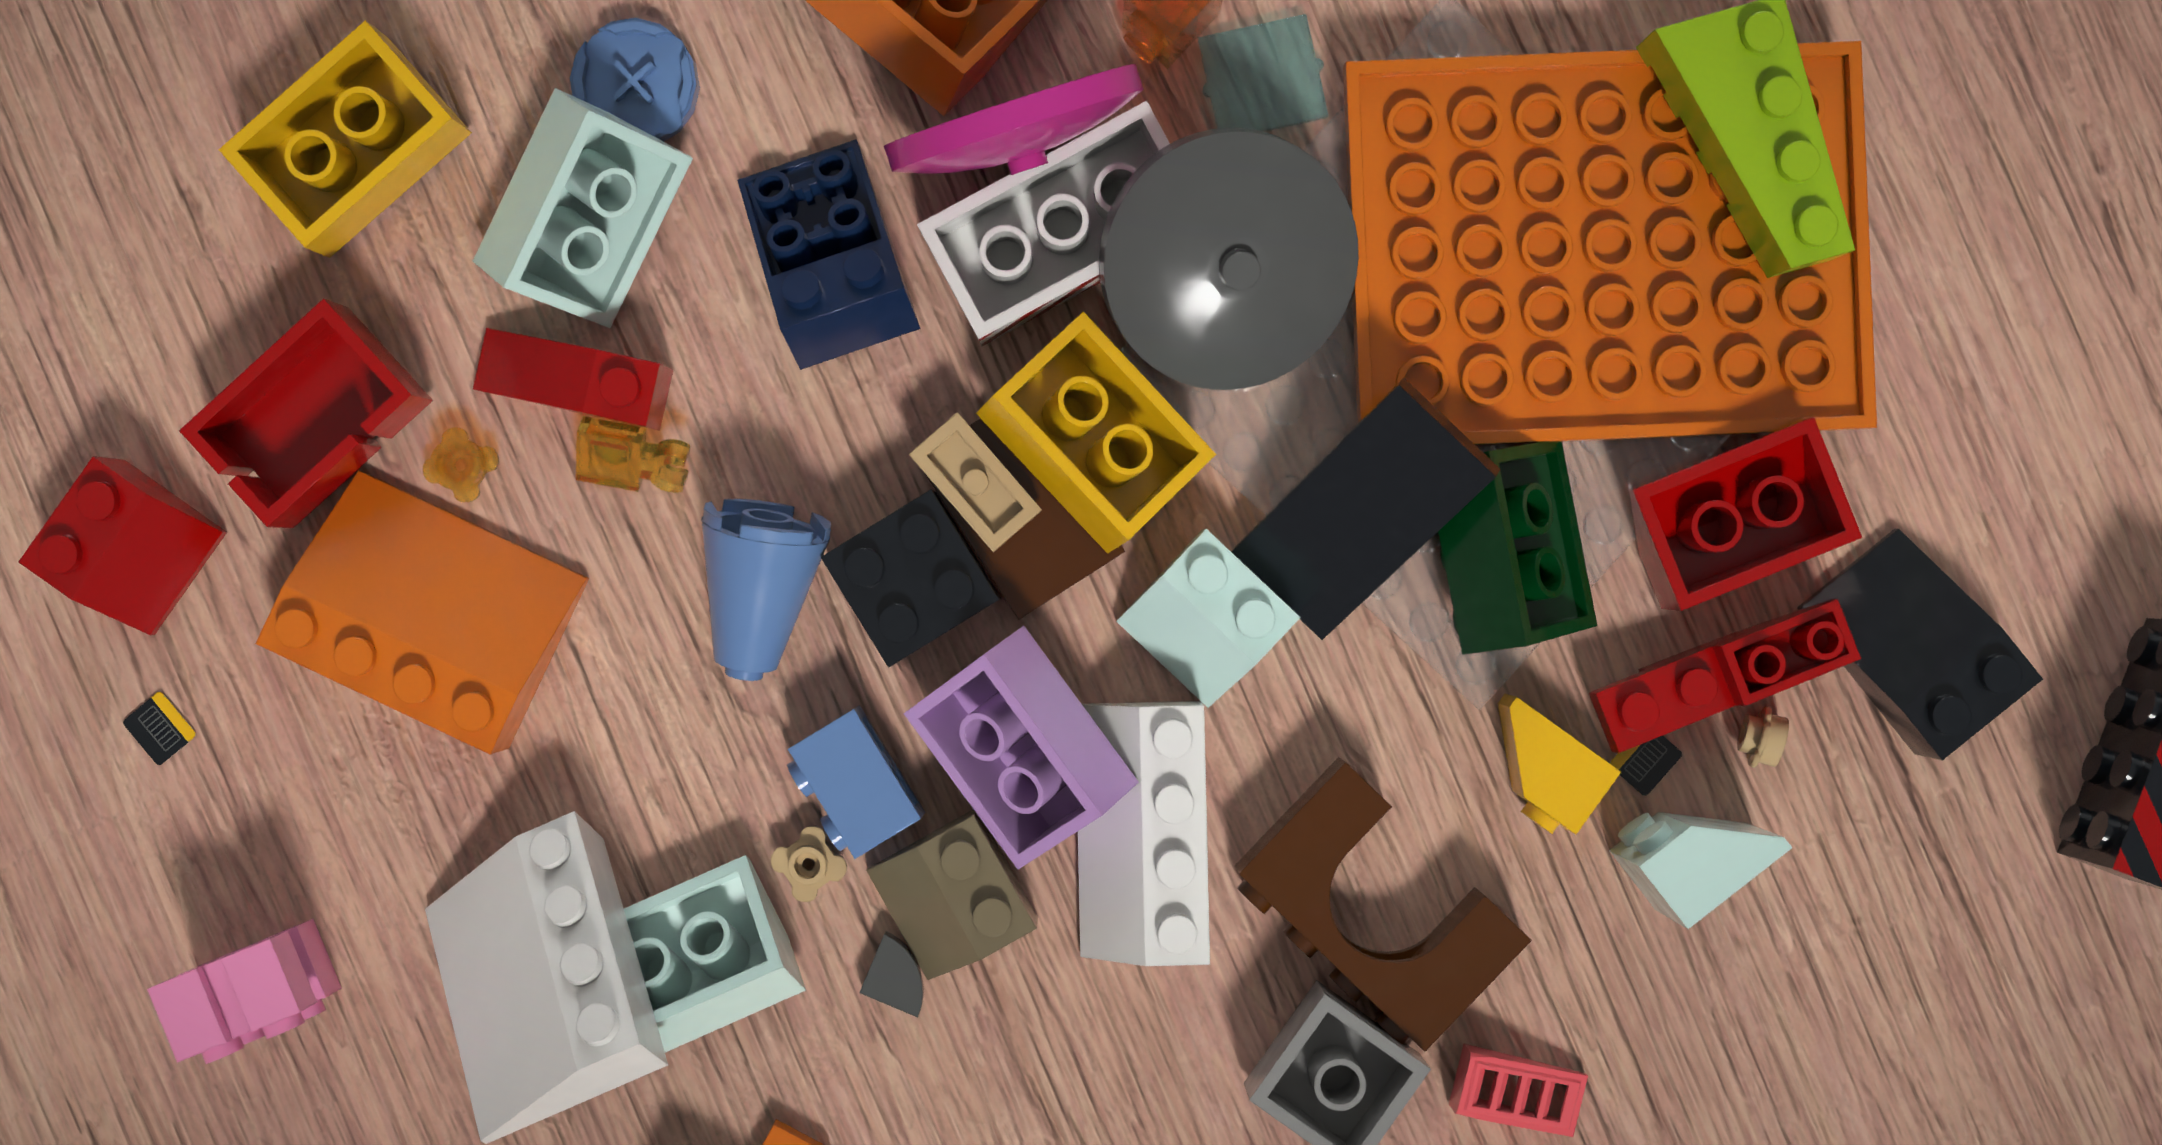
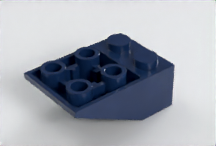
(827, 255)

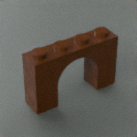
(1414, 987)

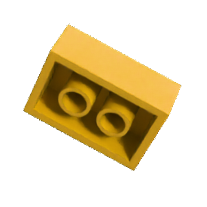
(345, 140)
(1096, 433)

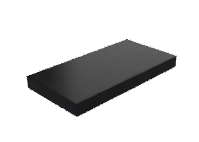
(1365, 509)

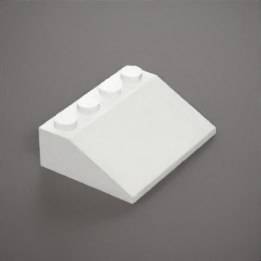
(543, 978)

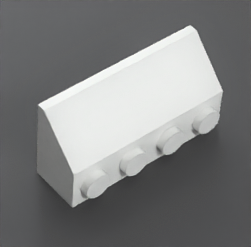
(1149, 852)

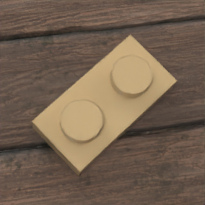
(975, 482)

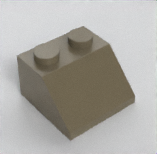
(954, 896)

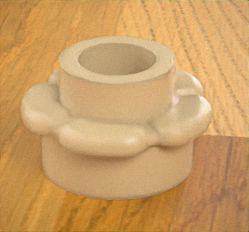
(1763, 737)

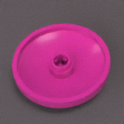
(1016, 129)

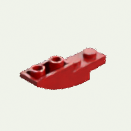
(1724, 674)

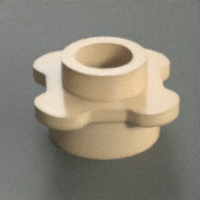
(814, 846)

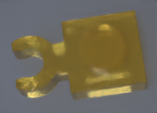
(621, 458)

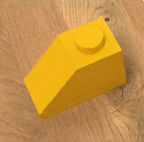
(1551, 768)

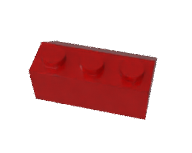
(1741, 516)

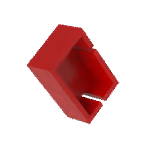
(306, 415)

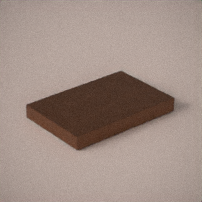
(1044, 554)

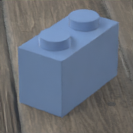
(854, 783)

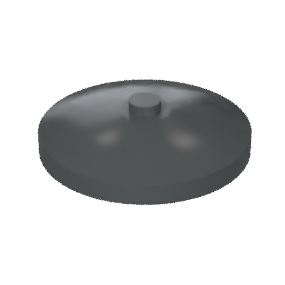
(1228, 258)

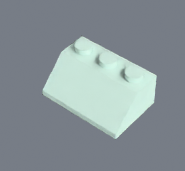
(581, 210)
(712, 952)

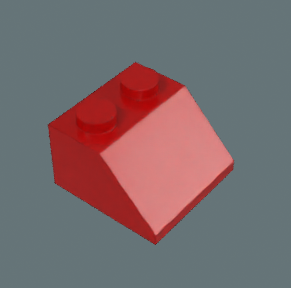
(122, 545)

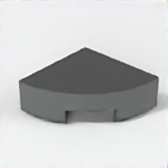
(895, 977)

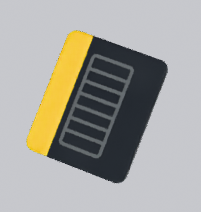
(159, 728)
(1647, 763)

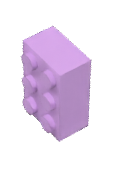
(1021, 748)

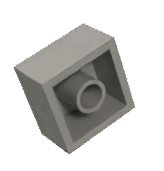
(1335, 1073)

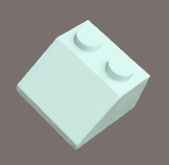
(1208, 618)
(1693, 861)

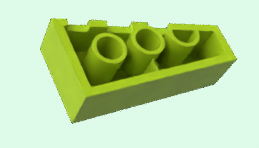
(1756, 129)

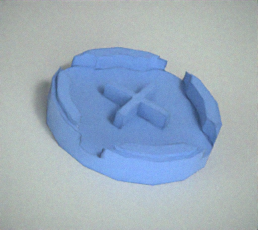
(638, 75)

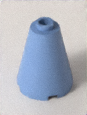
(757, 580)

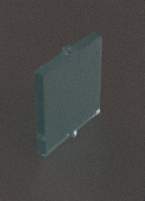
(1263, 75)

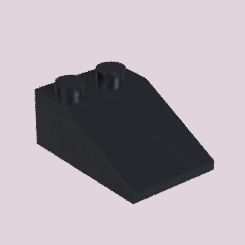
(1925, 647)

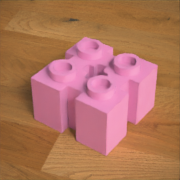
(246, 994)

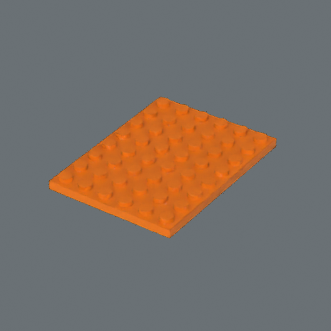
(1573, 268)

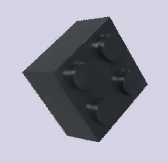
(910, 577)

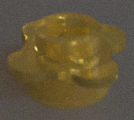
(442, 464)

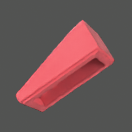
(1469, 1079)

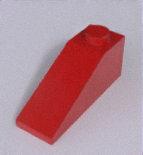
(573, 378)

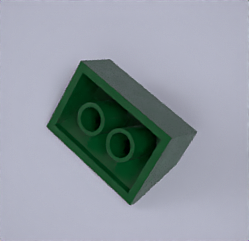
(1518, 555)

